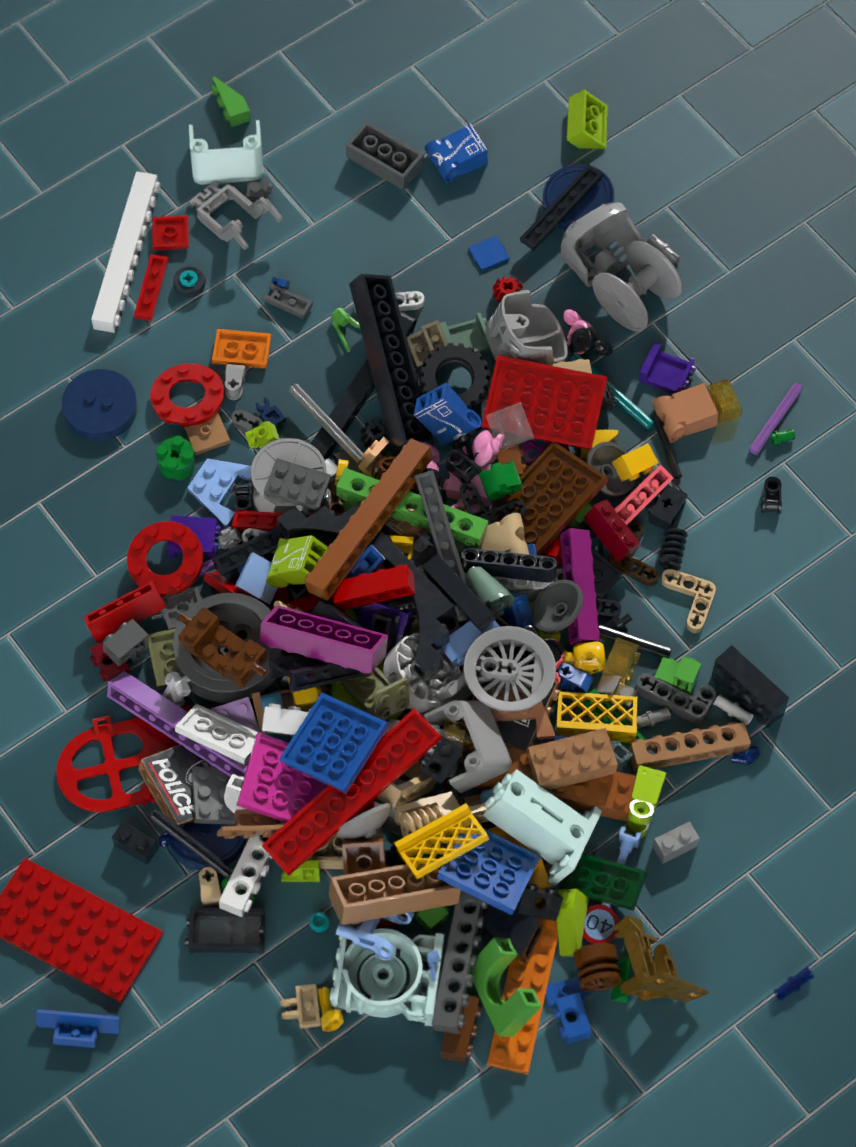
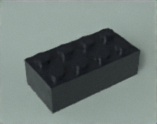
(749, 686)

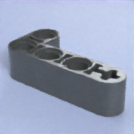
(673, 695)

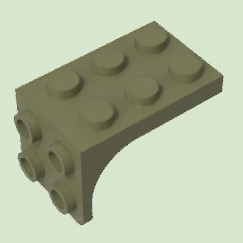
(378, 694)

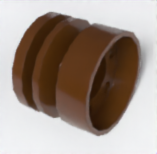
(597, 967)

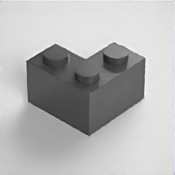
(127, 643)

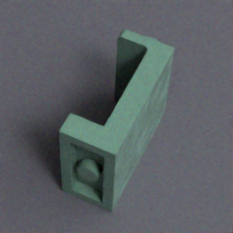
(469, 333)

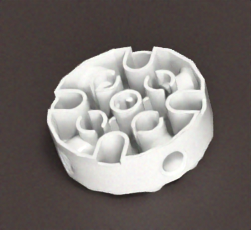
(421, 693)

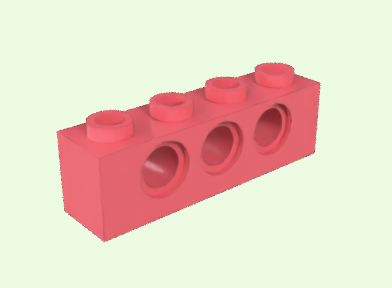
(643, 494)

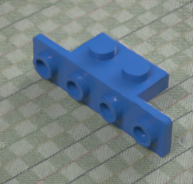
(77, 1028)

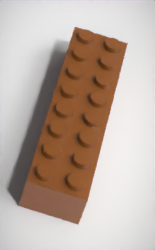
(608, 793)

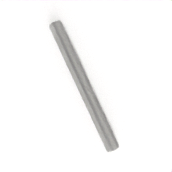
(326, 423)

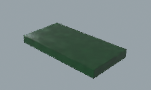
(606, 881)

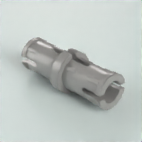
(664, 249)
(653, 717)

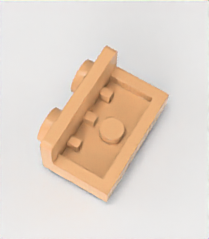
(371, 455)

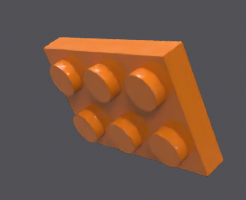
(241, 348)

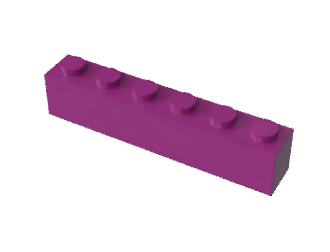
(578, 567)

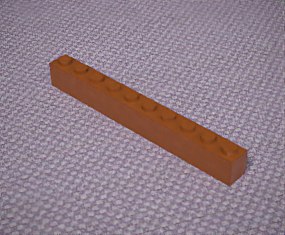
(368, 519)

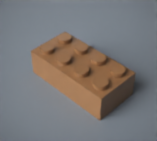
(572, 759)

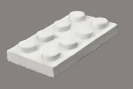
(217, 733)

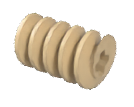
(419, 819)

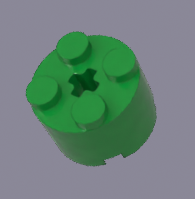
(176, 458)
(501, 480)

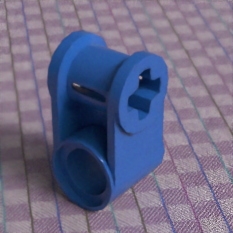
(574, 679)

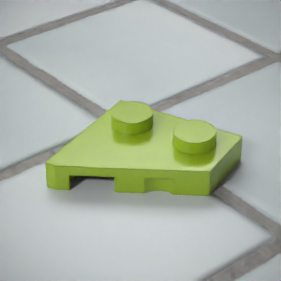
(307, 872)

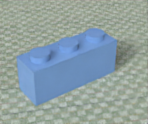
(461, 641)

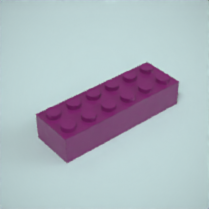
(323, 639)

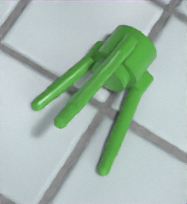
(342, 318)

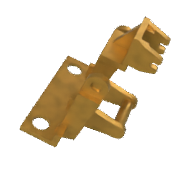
(654, 976)

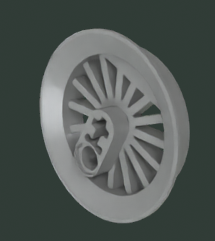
(543, 668)

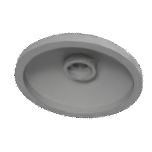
(366, 823)

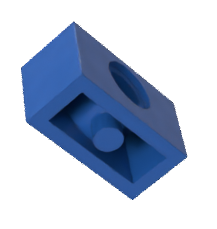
(573, 1006)

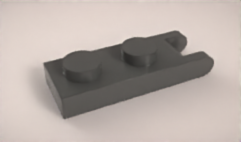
(288, 301)

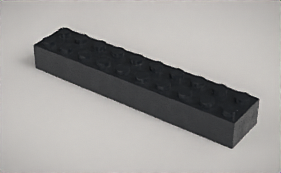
(389, 358)

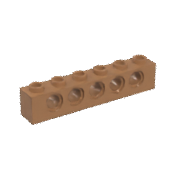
(700, 750)

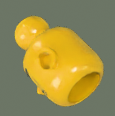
(586, 657)

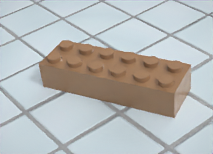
(388, 893)

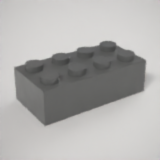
(385, 155)

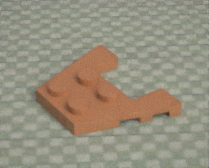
(537, 712)

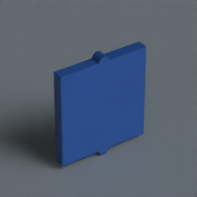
(489, 253)

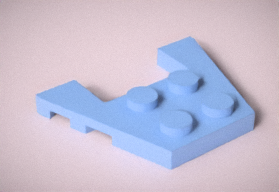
(213, 485)

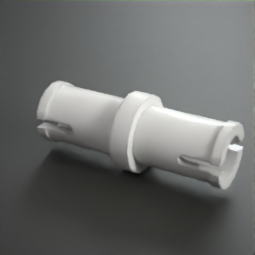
(733, 709)

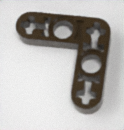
(641, 565)

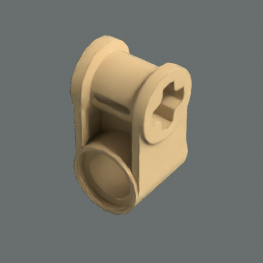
(210, 890)

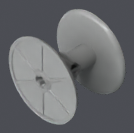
(652, 272)
(286, 449)

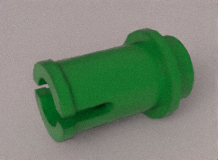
(782, 436)

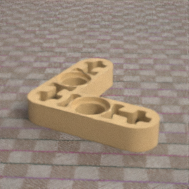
(700, 596)

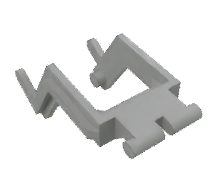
(216, 197)

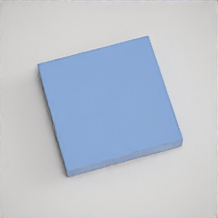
(253, 579)

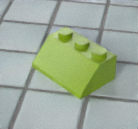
(587, 121)

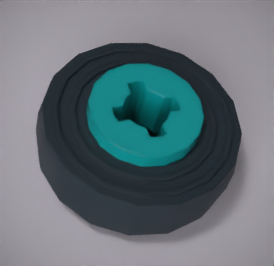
(195, 283)

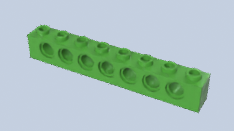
(458, 519)

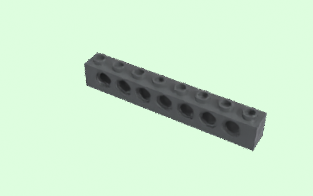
(453, 1021)

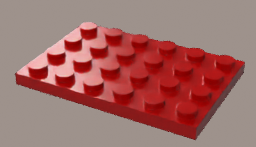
(557, 401)

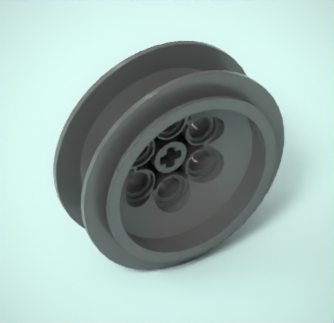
(243, 618)

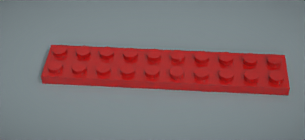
(333, 808)

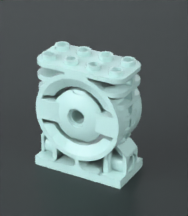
(349, 958)

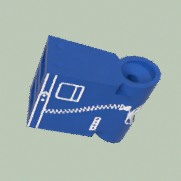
(457, 153)
(445, 414)

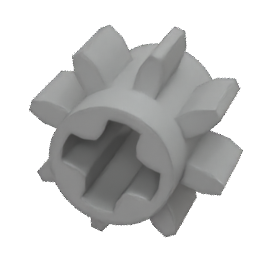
(230, 538)

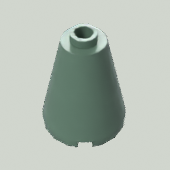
(489, 590)

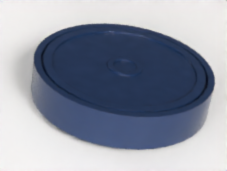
(561, 179)
(99, 404)
(206, 834)

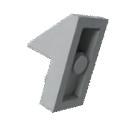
(611, 686)

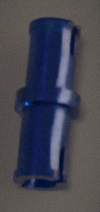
(793, 984)

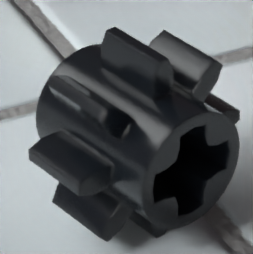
(393, 858)

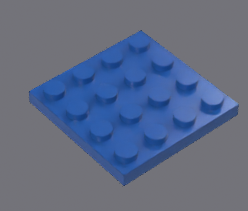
(334, 742)
(492, 871)

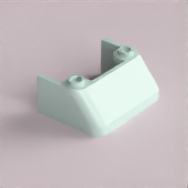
(229, 163)

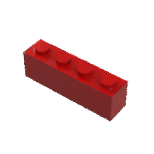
(374, 587)
(134, 605)

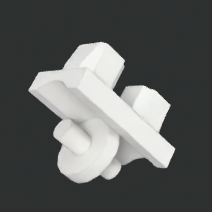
(176, 688)

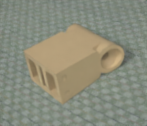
(506, 536)

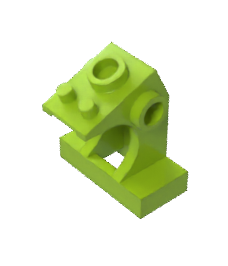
(262, 435)

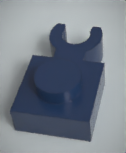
(270, 414)

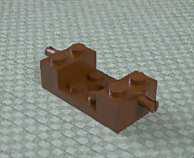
(204, 638)

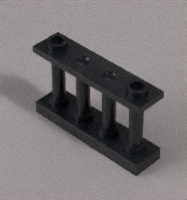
(309, 672)

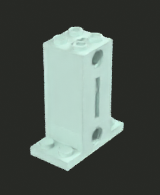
(541, 822)

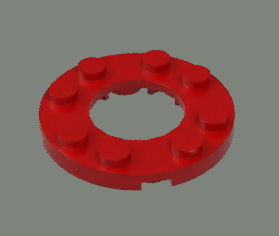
(193, 415)
(166, 531)

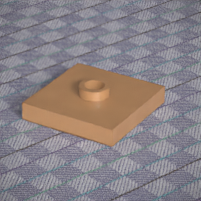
(207, 435)

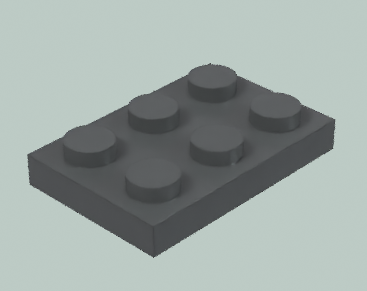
(297, 484)
(208, 796)

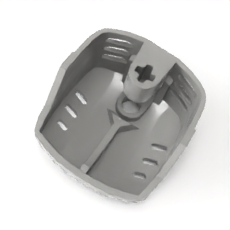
(599, 228)
(526, 331)

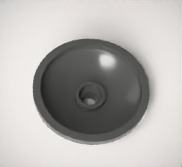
(601, 459)
(557, 606)

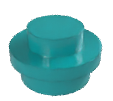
(319, 922)

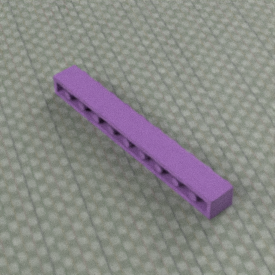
(164, 717)

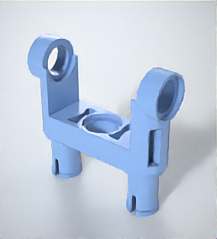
(364, 936)

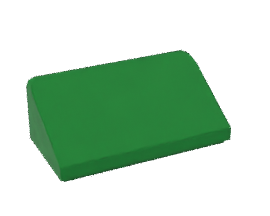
(625, 968)

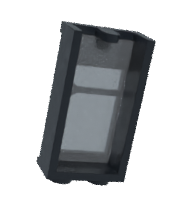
(223, 932)

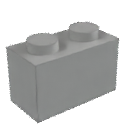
(676, 842)

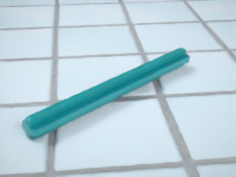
(622, 400)

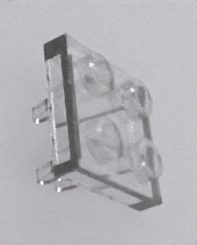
(512, 424)

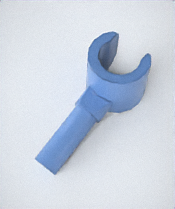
(433, 957)

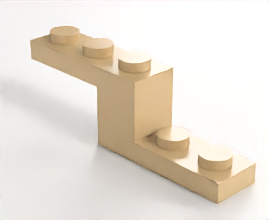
(445, 801)

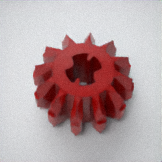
(506, 286)

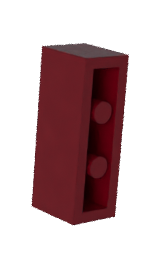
(612, 530)

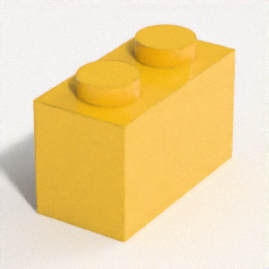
(635, 462)

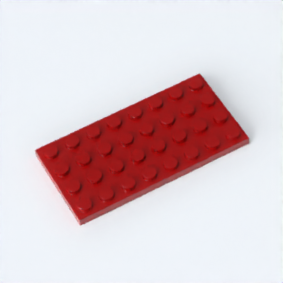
(75, 930)

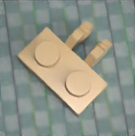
(307, 1006)

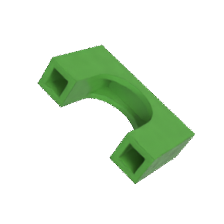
(514, 1013)

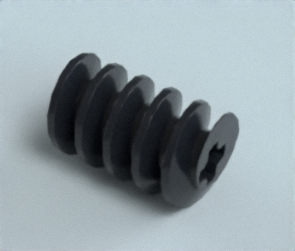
(671, 549)

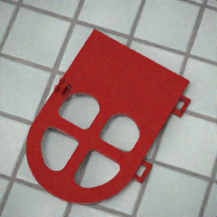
(69, 777)

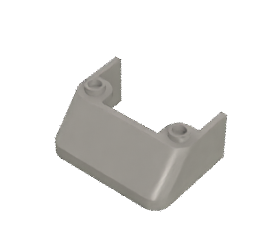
(491, 752)

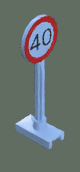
(601, 918)

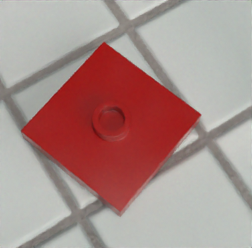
(170, 232)

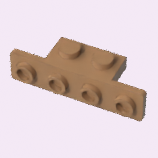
(250, 824)

